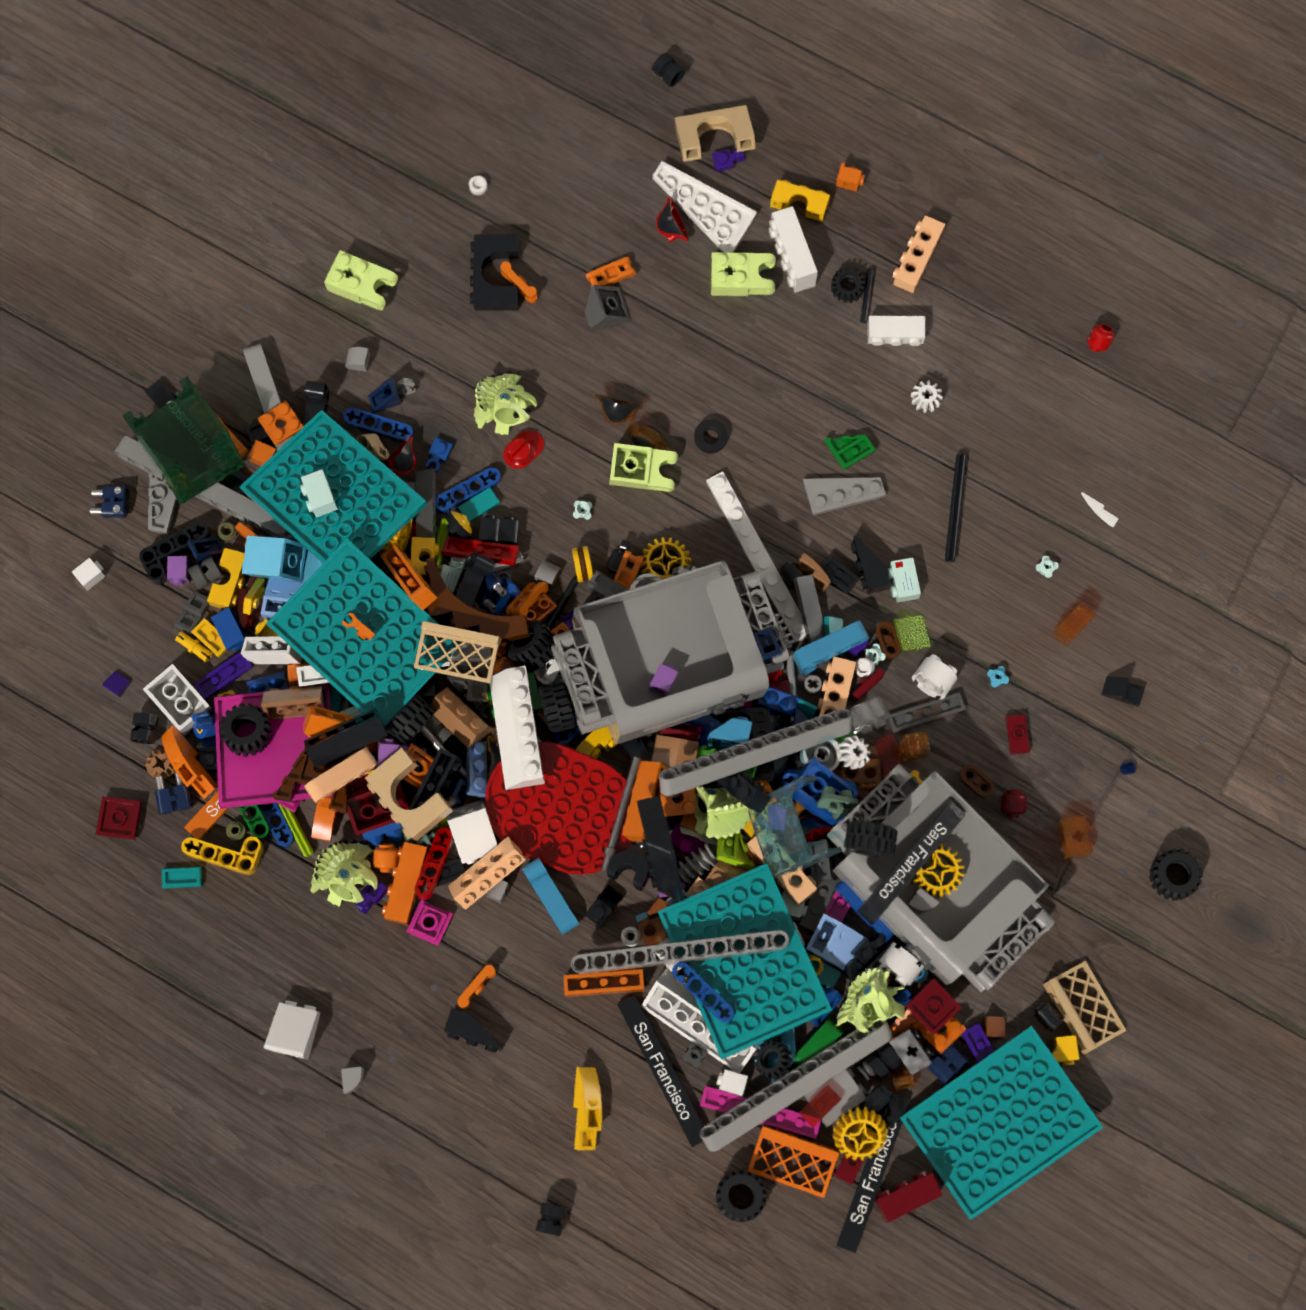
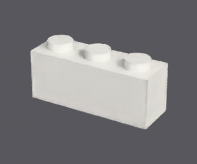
(896, 330)
(269, 651)

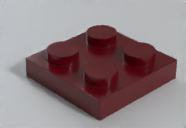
(118, 818)
(933, 1007)

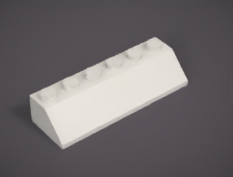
(516, 728)
(679, 1010)

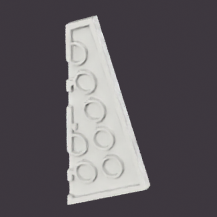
(713, 212)

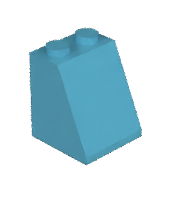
(274, 558)

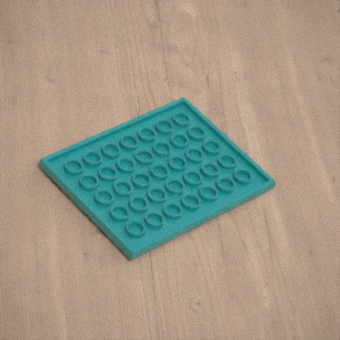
(368, 495)
(366, 672)
(764, 989)
(1001, 1122)

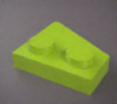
(734, 851)

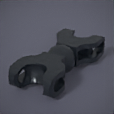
(635, 859)

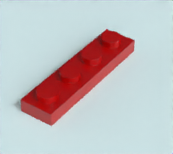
(498, 552)

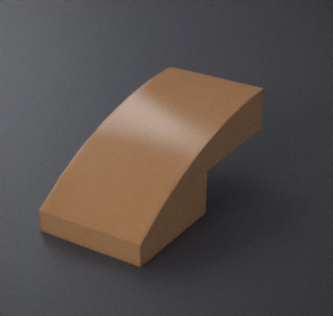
(810, 567)

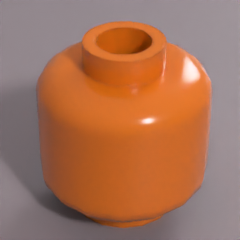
(385, 857)

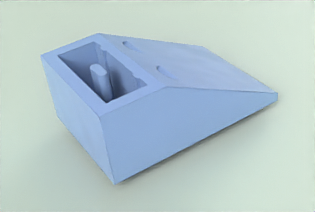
(277, 594)
(834, 942)

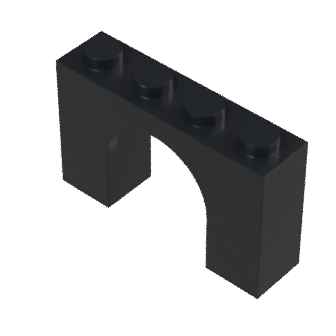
(486, 249)

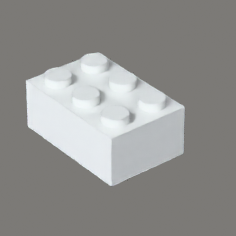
(176, 698)

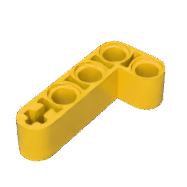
(221, 852)

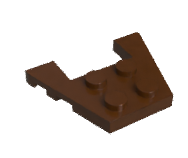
(305, 771)

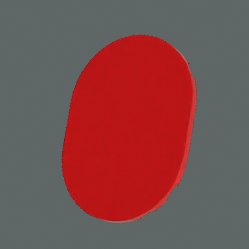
(565, 818)

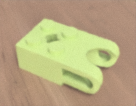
(745, 274)
(364, 280)
(646, 470)

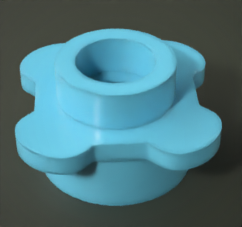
(995, 682)

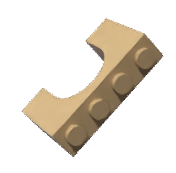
(733, 120)
(384, 783)

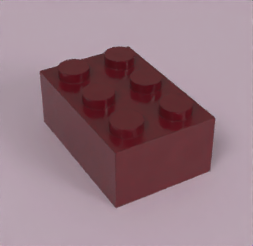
(367, 812)
(907, 1196)

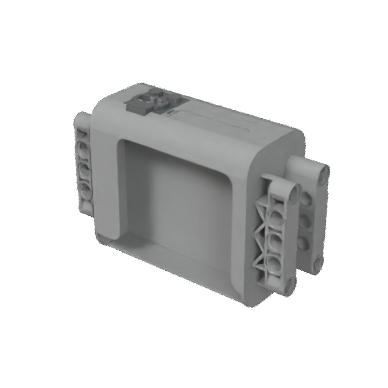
(689, 621)
(977, 920)

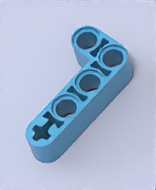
(829, 646)
(550, 896)

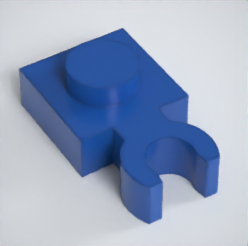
(439, 452)

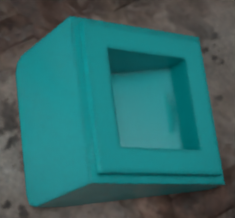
(807, 708)

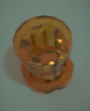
(903, 1081)

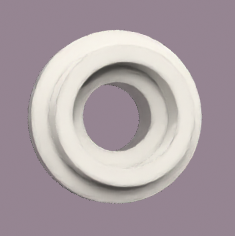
(632, 930)

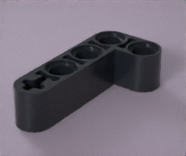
(317, 399)
(177, 549)
(471, 578)

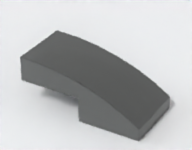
(193, 612)

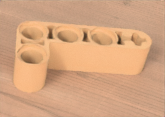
(341, 774)

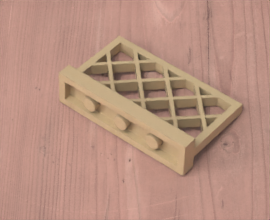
(463, 636)
(1072, 1018)

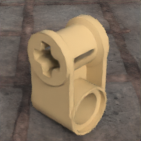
(373, 445)

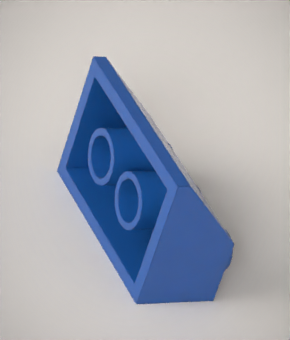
(811, 793)

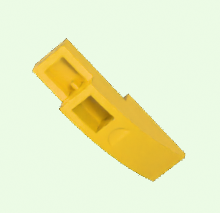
(595, 741)
(589, 1108)

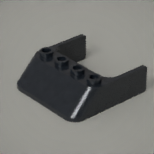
(764, 722)
(659, 848)

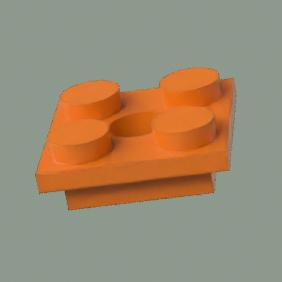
(271, 418)
(418, 755)
(685, 806)
(943, 1041)

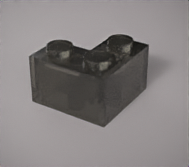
(475, 689)

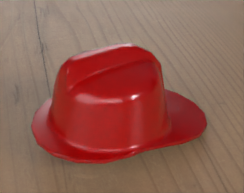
(523, 449)

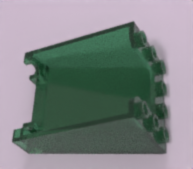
(186, 443)

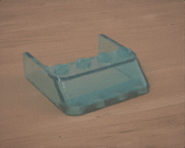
(781, 832)

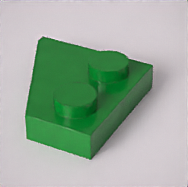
(849, 449)

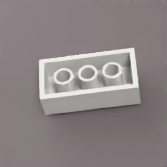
(793, 249)

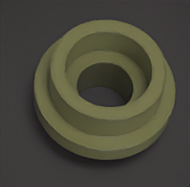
(225, 526)
(241, 833)

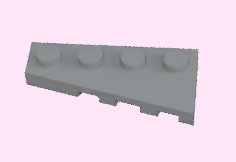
(837, 493)
(160, 506)

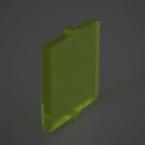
(912, 633)

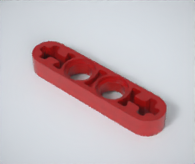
(437, 864)

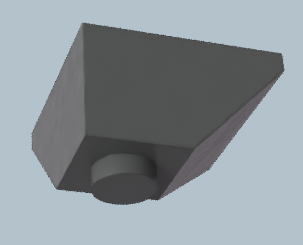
(606, 307)

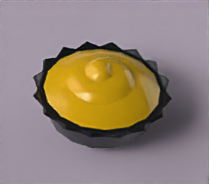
(458, 524)

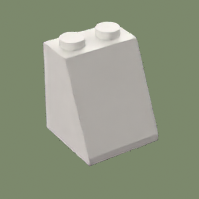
(472, 831)
(293, 1030)

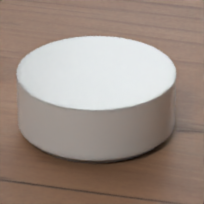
(478, 185)
(864, 667)

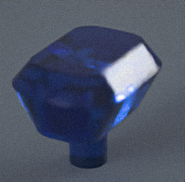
(1128, 768)

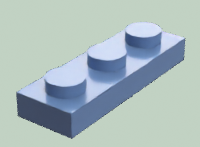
(476, 769)

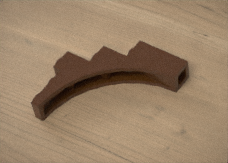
(464, 617)

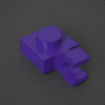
(724, 160)
(371, 895)

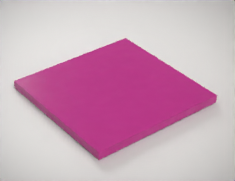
(257, 777)

